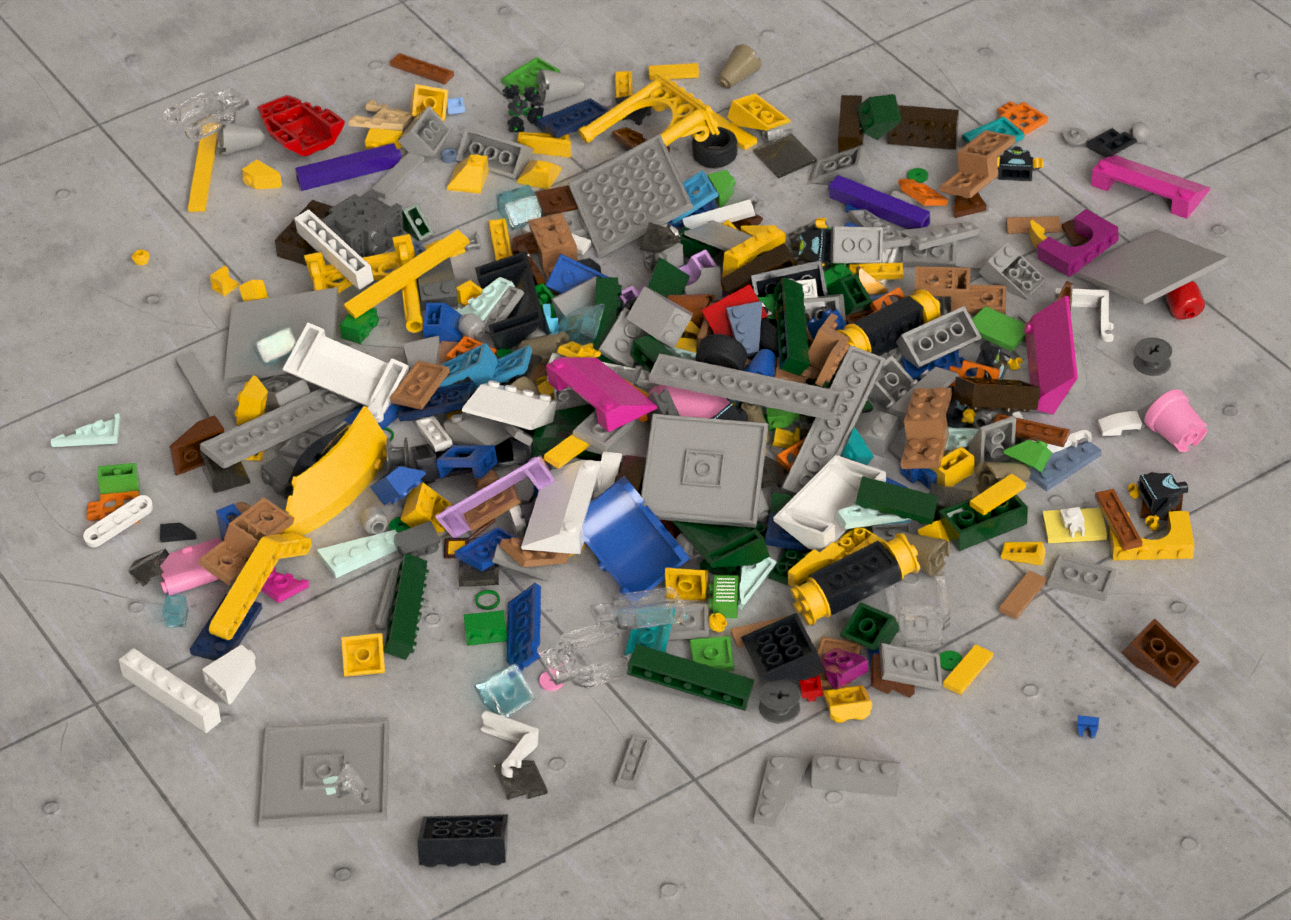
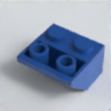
(442, 322)
(397, 484)

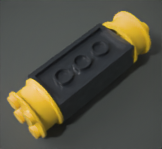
(881, 329)
(854, 578)

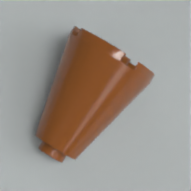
(693, 303)

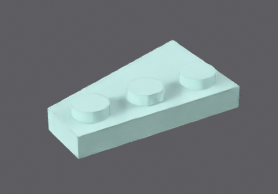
(487, 300)

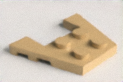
(383, 119)

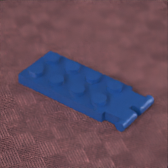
(524, 627)

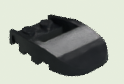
(319, 448)

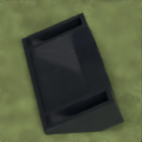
(527, 313)
(507, 452)

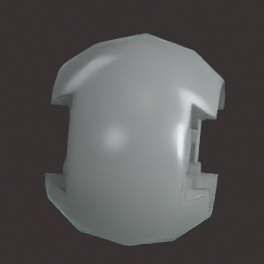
(1140, 132)

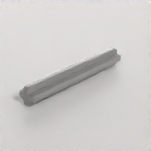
(386, 602)

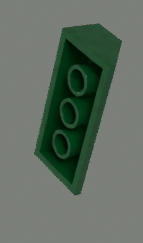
(551, 435)
(969, 527)

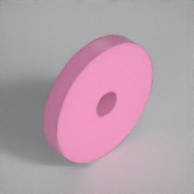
(546, 684)

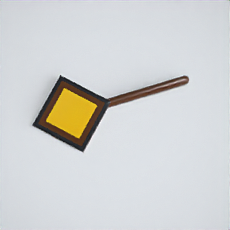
(454, 544)

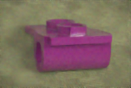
(843, 667)

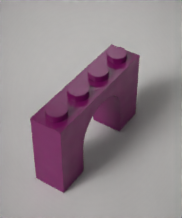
(1071, 259)

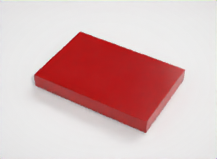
(716, 313)

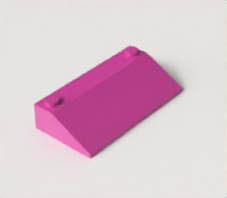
(1183, 192)
(1051, 354)
(601, 387)

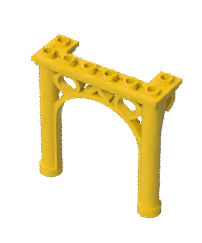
(660, 95)
(324, 275)

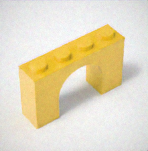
(749, 249)
(1176, 545)

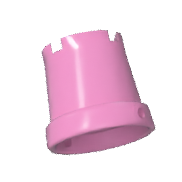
(1176, 420)

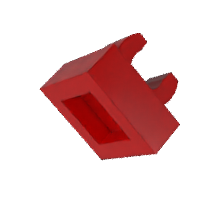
(811, 688)

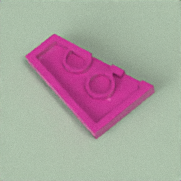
(282, 586)

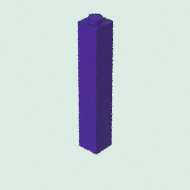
(347, 166)
(878, 203)

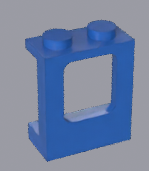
(481, 460)

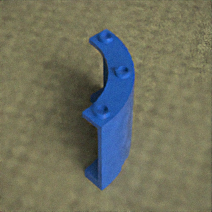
(630, 539)

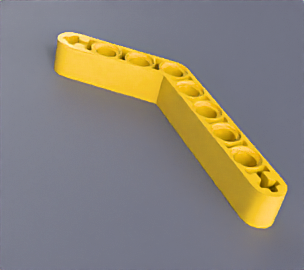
(252, 579)

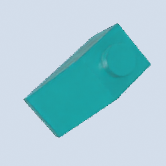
(856, 449)

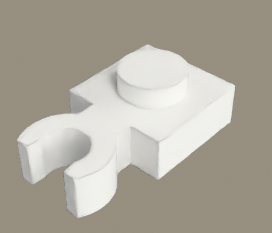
(1073, 519)

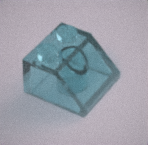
(518, 206)
(582, 323)
(275, 347)
(505, 691)

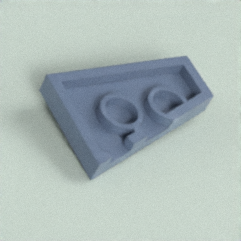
(746, 325)

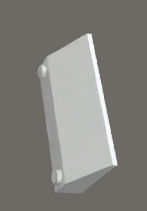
(344, 369)
(562, 509)
(813, 510)

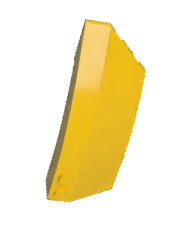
(337, 476)

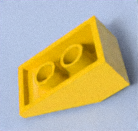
(755, 113)

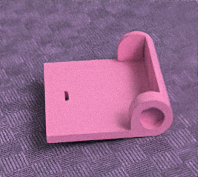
(694, 403)
(183, 571)

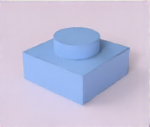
(455, 105)

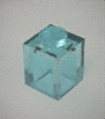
(175, 611)

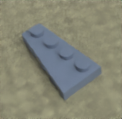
(1064, 464)

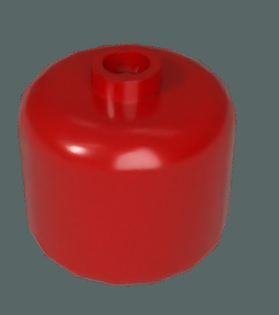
(1186, 301)

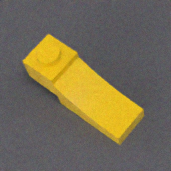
(813, 562)

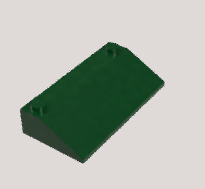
(725, 544)

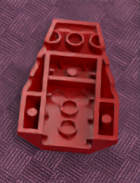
(300, 125)

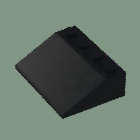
(765, 282)
(783, 651)
(463, 840)

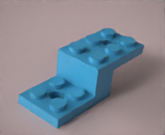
(705, 194)
(484, 366)

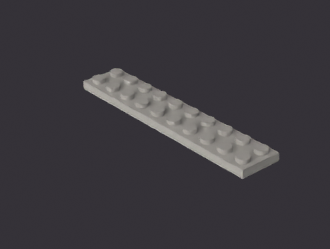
(746, 387)
(275, 427)
(828, 437)

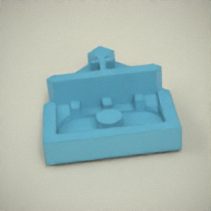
(551, 324)

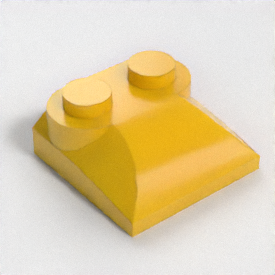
(363, 655)
(848, 703)

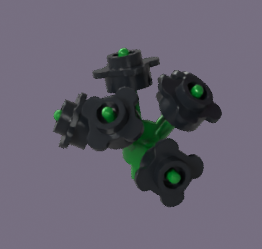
(519, 106)

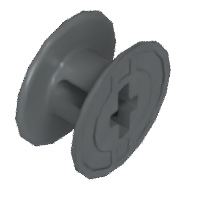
(1152, 356)
(397, 455)
(779, 701)

